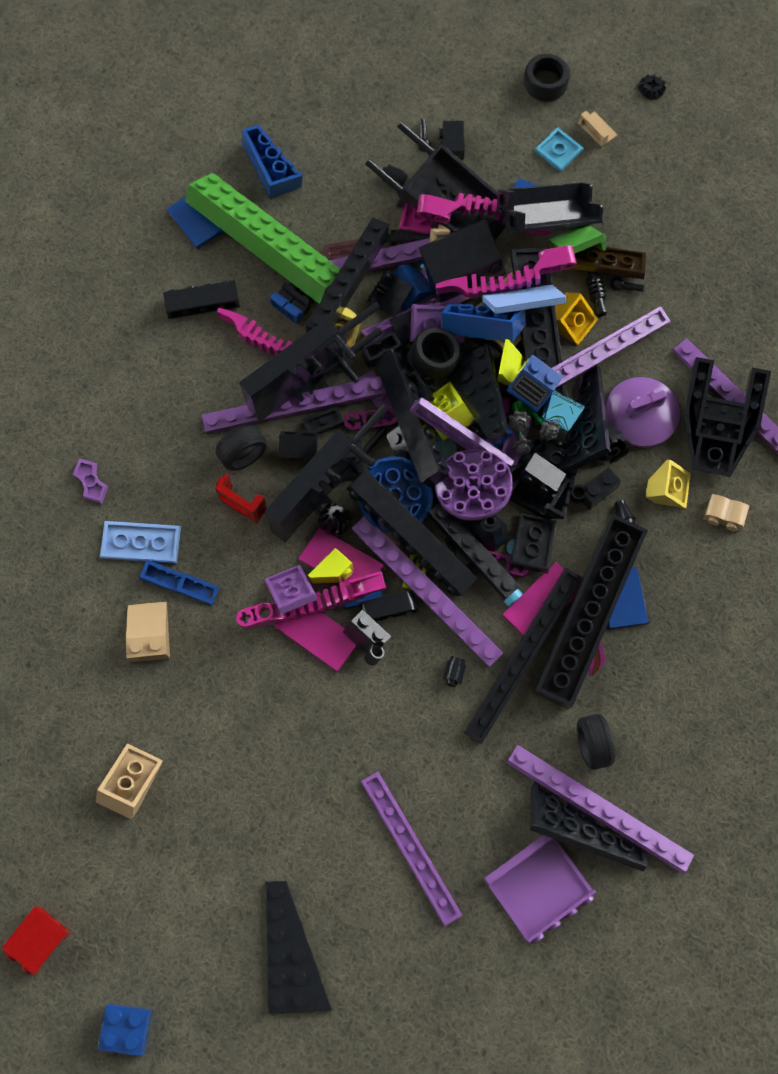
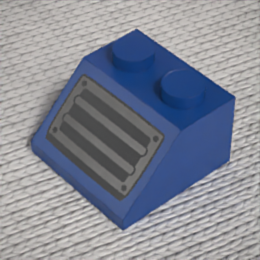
(534, 383)

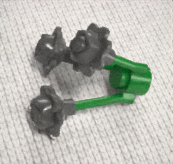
(520, 421)

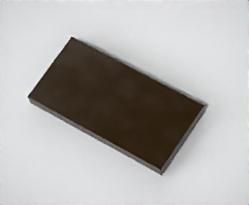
(612, 262)

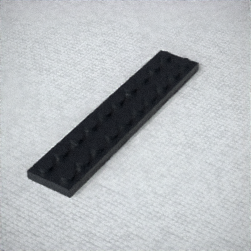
(540, 330)

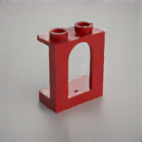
(252, 511)

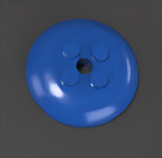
(400, 476)

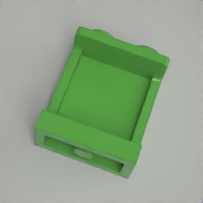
(580, 238)

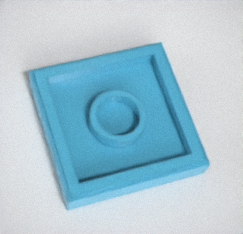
(559, 149)

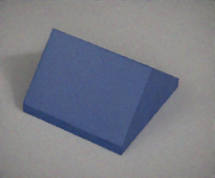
(412, 276)

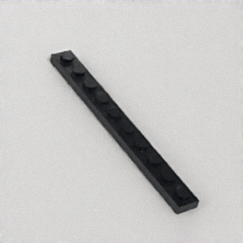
(522, 656)

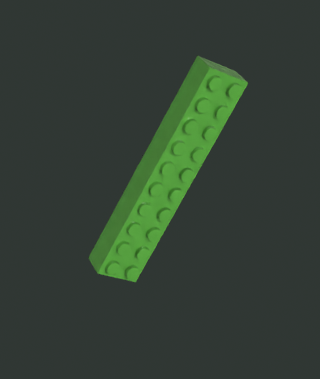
(262, 235)

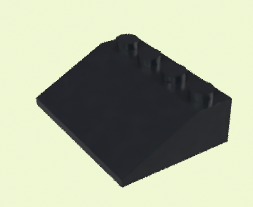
(460, 255)

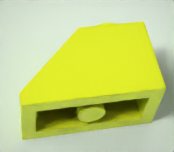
(332, 569)

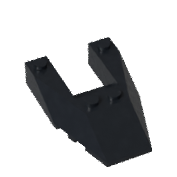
(719, 427)

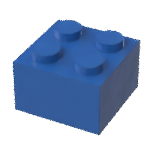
(125, 1029)

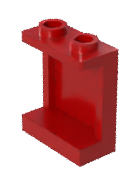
(35, 940)

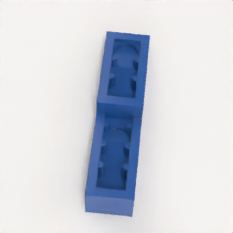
(178, 582)

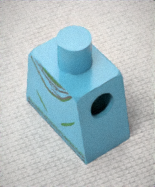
(561, 410)

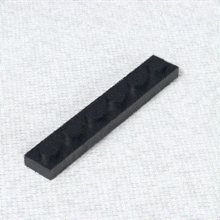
(474, 551)

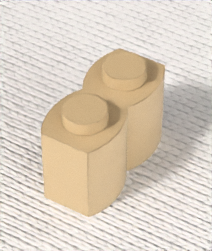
(726, 512)

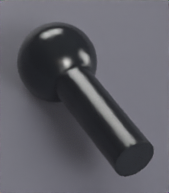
(423, 133)
(618, 284)

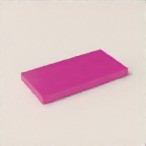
(323, 544)
(525, 608)
(320, 637)

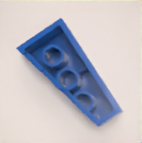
(271, 166)
(482, 322)

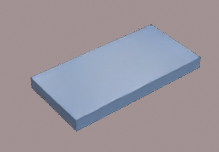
(524, 299)
(140, 542)

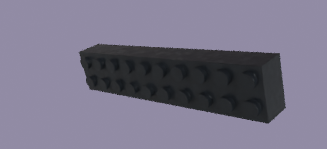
(590, 612)

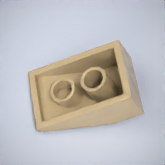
(147, 632)
(128, 781)

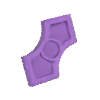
(93, 488)

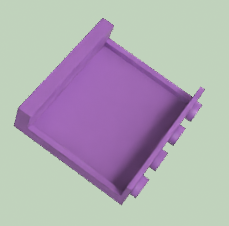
(539, 888)

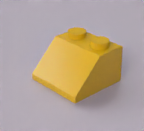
(575, 318)

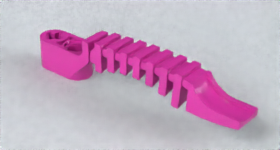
(441, 209)
(549, 261)
(251, 334)
(328, 599)

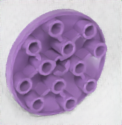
(643, 411)
(476, 485)

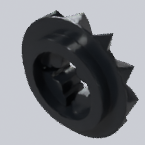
(645, 87)

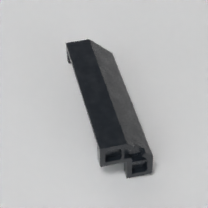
(548, 207)

